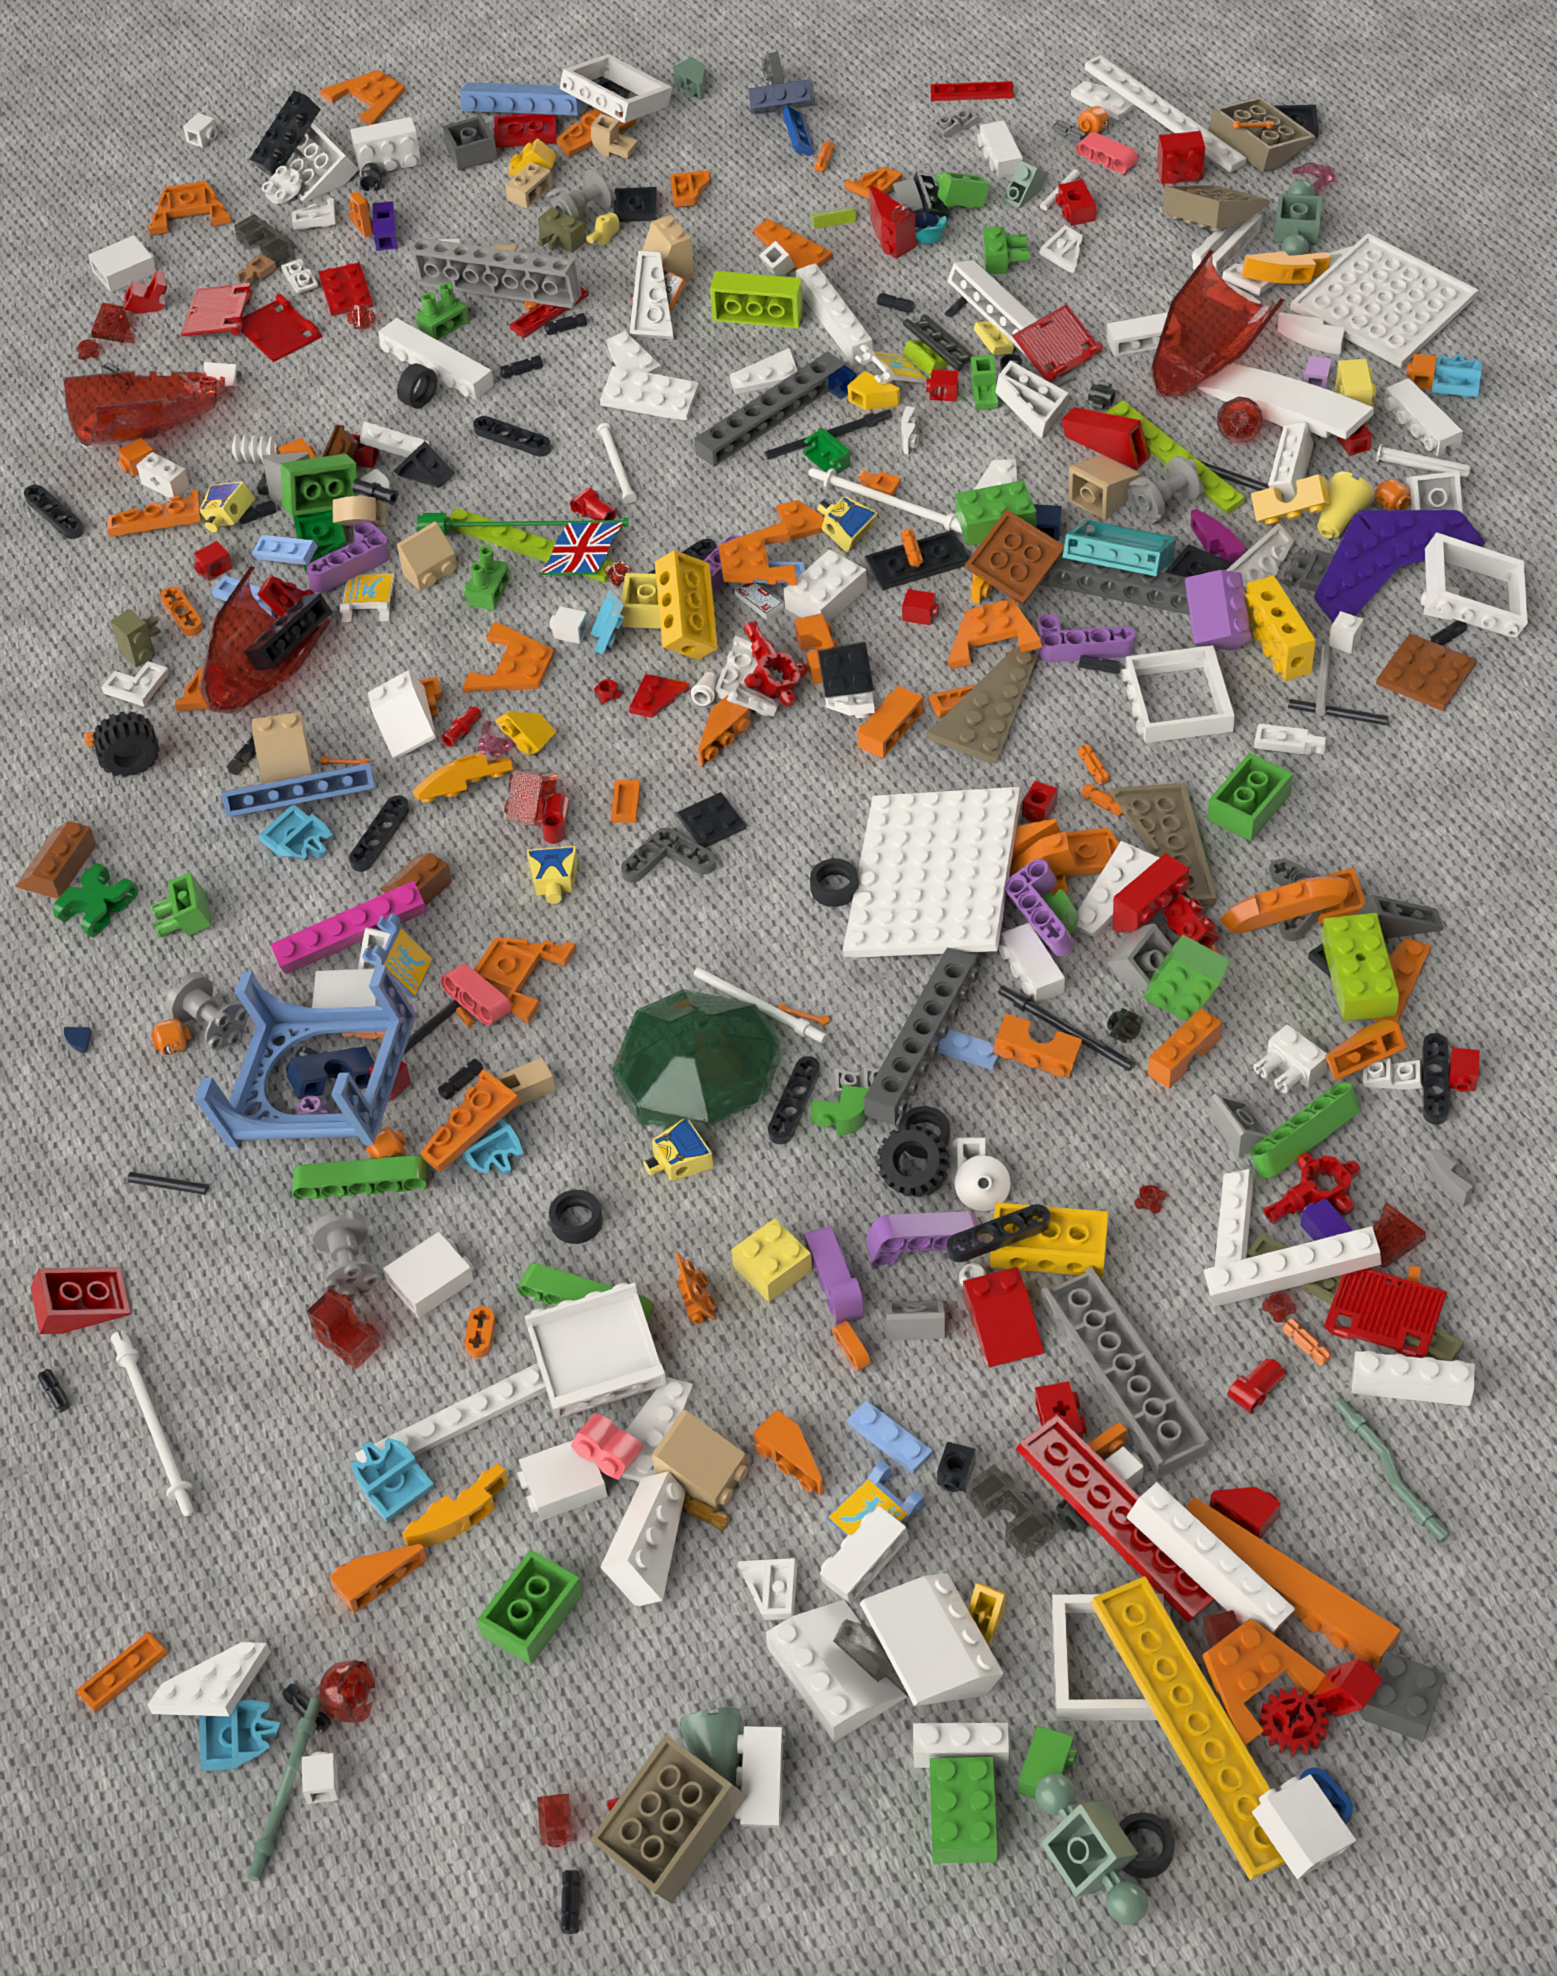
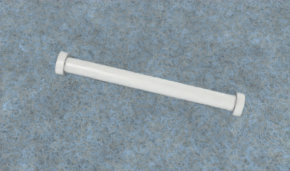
(628, 495)

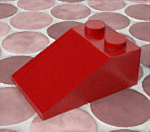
(893, 237)
(77, 1298)
(1002, 1317)

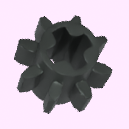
(1101, 394)
(1123, 1025)
(1069, 1518)

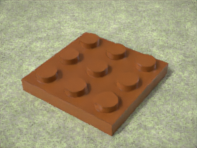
(1015, 557)
(1426, 672)

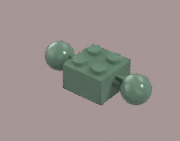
(1298, 218)
(1090, 1849)

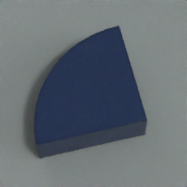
(78, 1038)

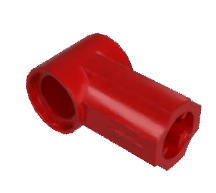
(589, 504)
(555, 818)
(1253, 1389)

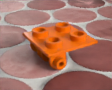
(693, 1288)

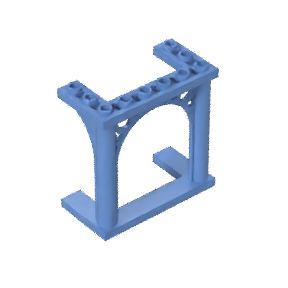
(278, 1018)

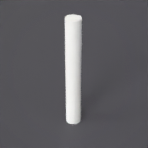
(1051, 198)

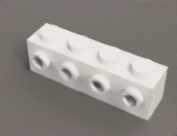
(1413, 1378)

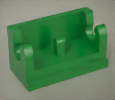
(827, 451)

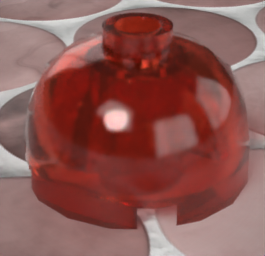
(1239, 410)
(343, 1688)

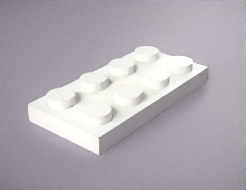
(649, 393)

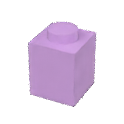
(1318, 371)

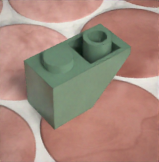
(691, 77)
(1024, 184)

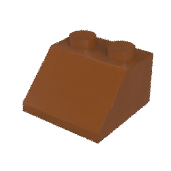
(427, 872)

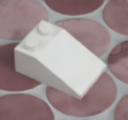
(402, 714)

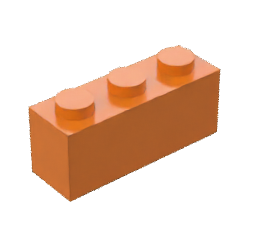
(890, 721)

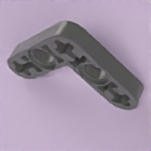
(772, 70)
(664, 848)
(1295, 872)

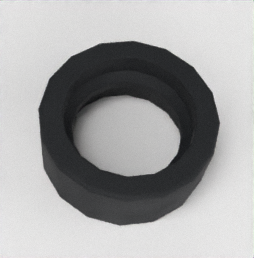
(408, 381)
(830, 867)
(930, 1115)
(580, 1233)
(1156, 1824)

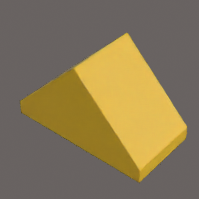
(987, 1610)

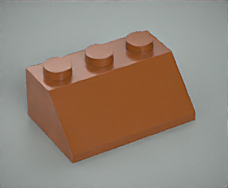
(58, 860)

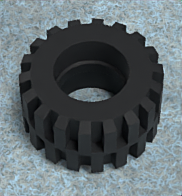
(125, 744)
(897, 1144)

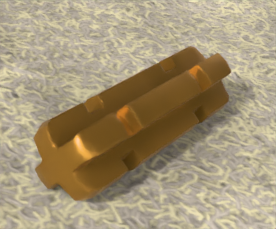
(705, 1513)

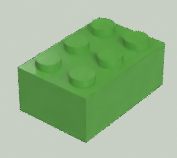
(316, 482)
(982, 508)
(1250, 796)
(1186, 978)
(530, 1607)
(963, 1810)

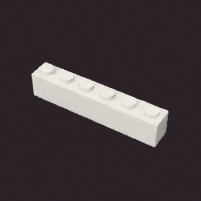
(990, 298)
(833, 312)
(448, 364)
(1293, 1266)
(1208, 1560)

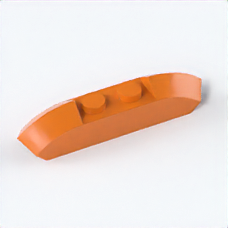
(1285, 903)

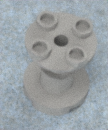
(575, 201)
(1151, 497)
(195, 1000)
(341, 1238)

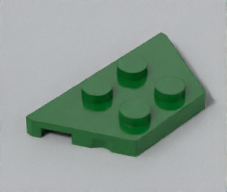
(322, 531)

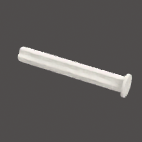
(1421, 462)

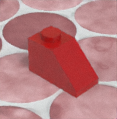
(1247, 1507)

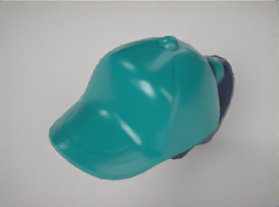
(928, 227)

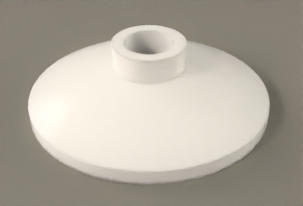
(967, 1183)

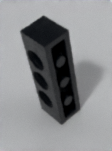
(285, 133)
(288, 631)

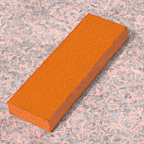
(121, 1672)

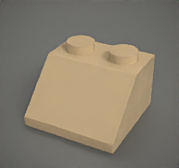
(426, 557)

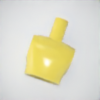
(605, 228)

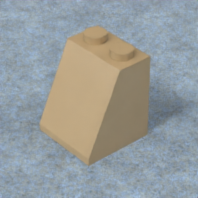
(674, 246)
(1100, 485)
(282, 747)
(700, 1460)

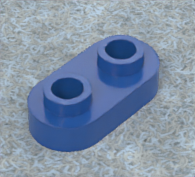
(1332, 1791)

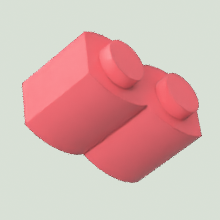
(606, 1446)

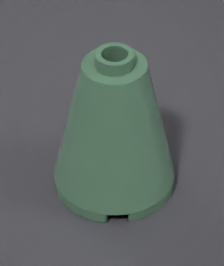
(714, 1739)

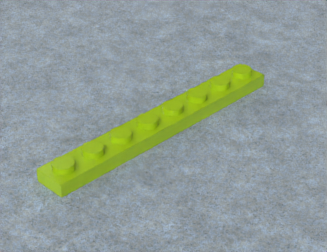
(1165, 449)
(513, 539)

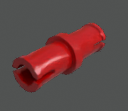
(461, 726)

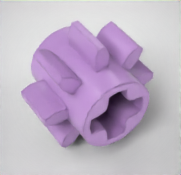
(311, 1106)

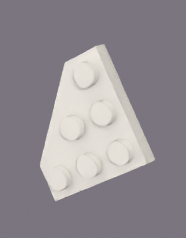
(213, 1685)

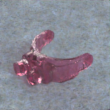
(1322, 173)
(493, 745)

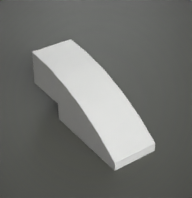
(1311, 332)

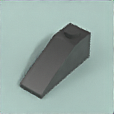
(1402, 918)

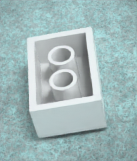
(388, 144)
(826, 587)

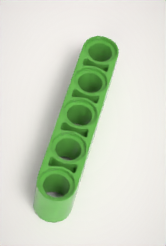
(1305, 1130)
(359, 1176)
(556, 1286)

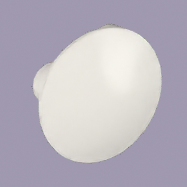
(283, 185)

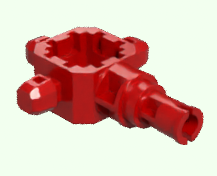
(766, 658)
(1305, 1192)

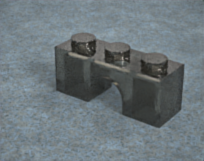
(257, 232)
(995, 1492)

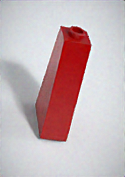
(1108, 434)

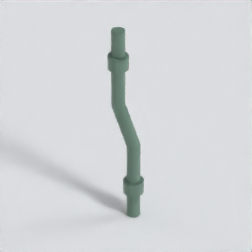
(1423, 1514)
(265, 1846)

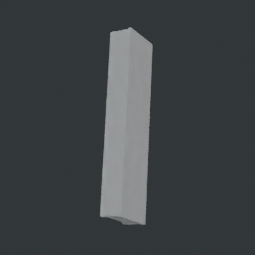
(497, 272)
(1126, 1373)

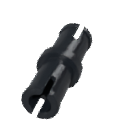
(374, 490)

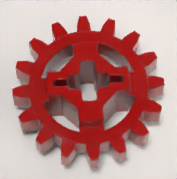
(1283, 1710)

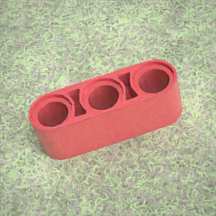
(1107, 152)
(475, 994)

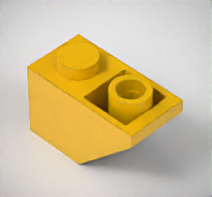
(535, 153)
(870, 394)
(526, 729)

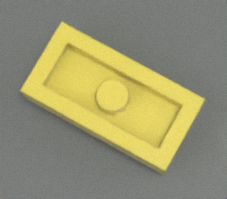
(993, 338)

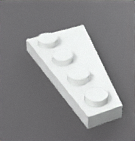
(650, 302)
(1264, 556)
(1120, 870)
(654, 1422)

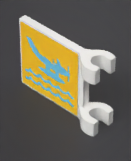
(893, 365)
(368, 592)

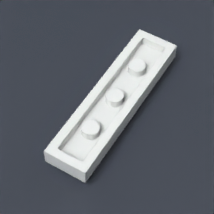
(1234, 1217)

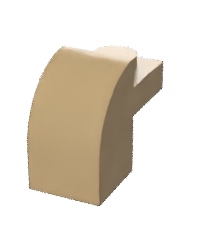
(607, 139)
(358, 509)

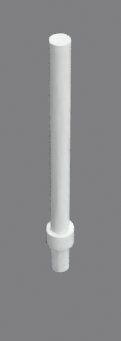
(800, 1026)

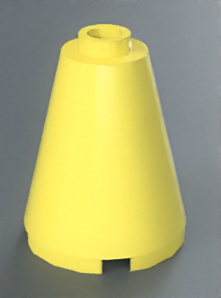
(1346, 498)

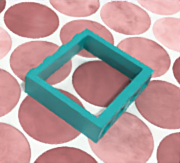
(1119, 547)

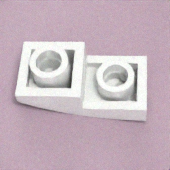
(299, 276)
(908, 430)
(1395, 1076)

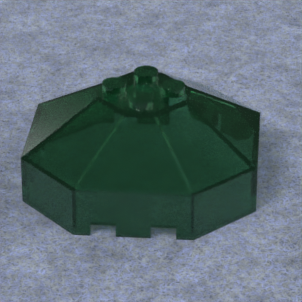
(695, 1059)

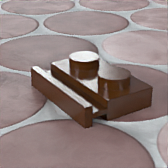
(341, 443)

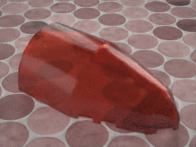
(1205, 332)
(132, 406)
(228, 677)

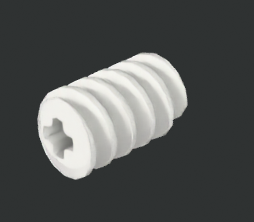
(253, 450)

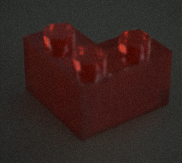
(528, 795)
(340, 1329)

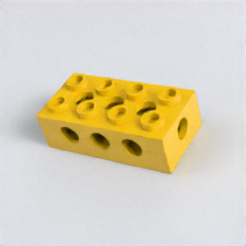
(686, 605)
(1279, 628)
(1067, 1247)

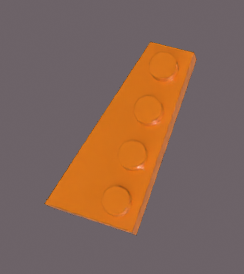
(579, 134)
(801, 250)
(156, 516)
(1406, 965)
(478, 1112)

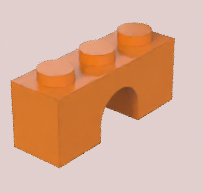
(814, 634)
(1053, 1057)
(1172, 1057)

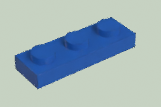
(798, 131)

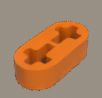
(485, 1332)
(851, 1345)

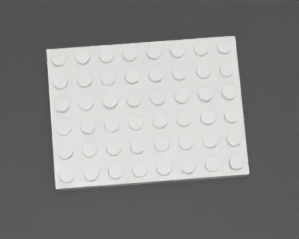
(933, 873)

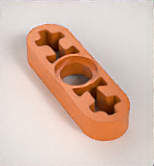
(181, 603)

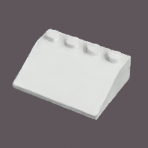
(320, 164)
(932, 1641)
(826, 1676)

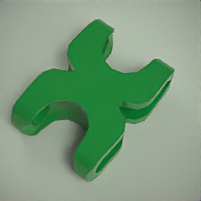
(95, 899)

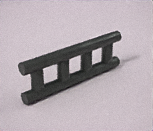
(939, 334)

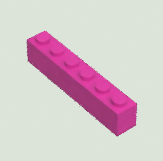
(346, 928)

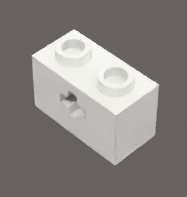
(163, 475)

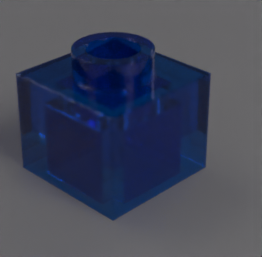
(839, 381)

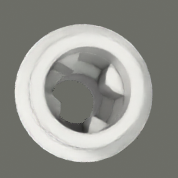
(704, 691)

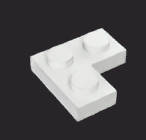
(138, 688)

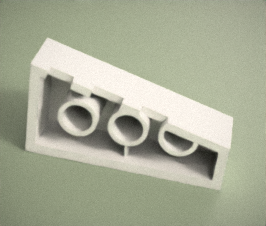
(646, 1539)

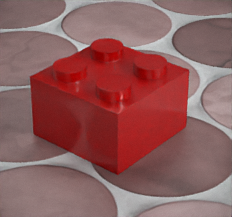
(1180, 157)

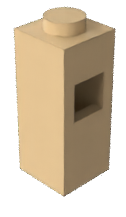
(529, 1081)

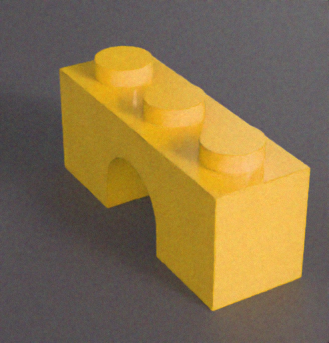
(1311, 496)

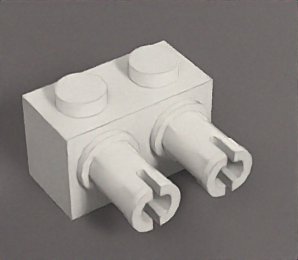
(1296, 1056)

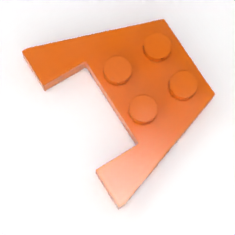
(373, 89)
(187, 201)
(747, 560)
(989, 625)
(520, 667)
(1092, 852)
(511, 962)
(1246, 1664)

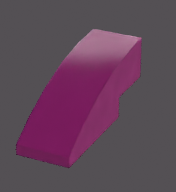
(1216, 537)

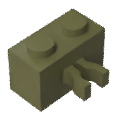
(560, 230)
(134, 636)

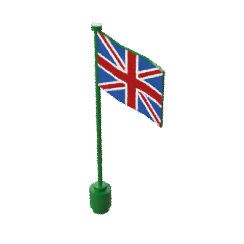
(577, 551)

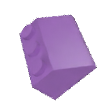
(1218, 609)

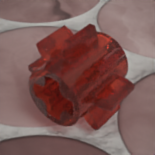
(360, 316)

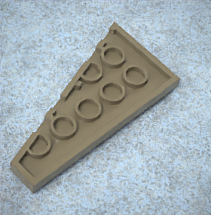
(985, 714)
(1168, 825)

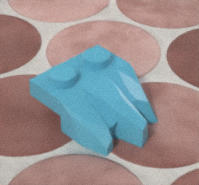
(1457, 376)
(607, 619)
(296, 835)
(494, 1149)
(391, 1478)
(236, 1738)

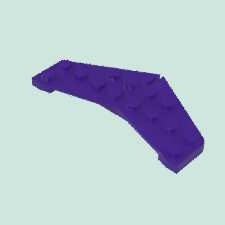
(1377, 547)

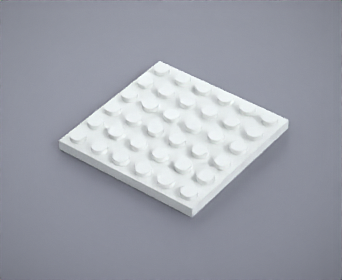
(1385, 299)

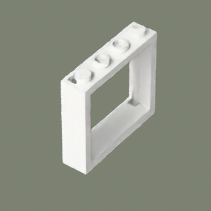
(651, 92)
(1484, 561)
(1176, 661)
(1086, 1709)

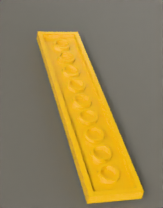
(1190, 1718)

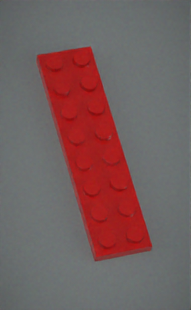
(1105, 1503)

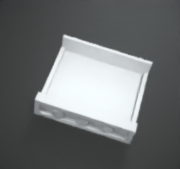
(595, 1350)

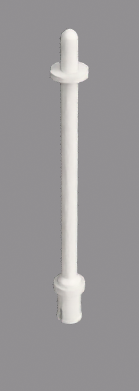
(949, 521)
(127, 1358)

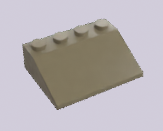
(1260, 145)
(1210, 205)
(668, 1818)

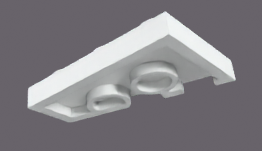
(1103, 96)
(764, 373)

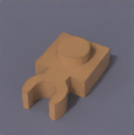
(257, 268)

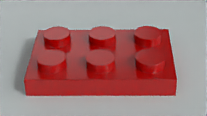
(524, 128)
(344, 288)

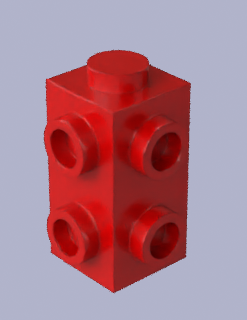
(1187, 919)

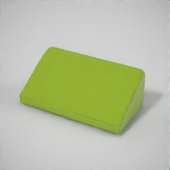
(833, 217)
(923, 356)

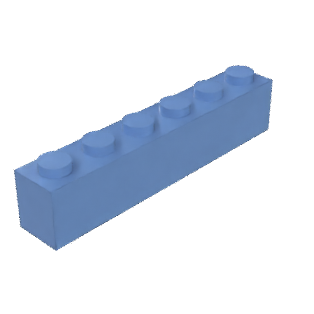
(519, 99)
(298, 789)

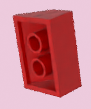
(1149, 893)

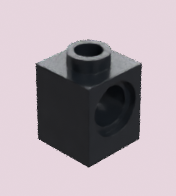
(956, 1457)

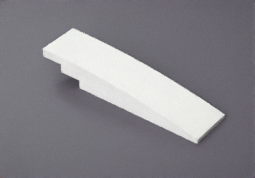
(1291, 400)

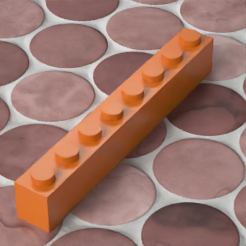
(1315, 1600)

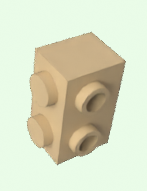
(529, 185)

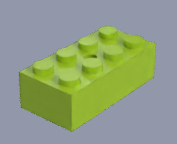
(756, 299)
(1359, 967)

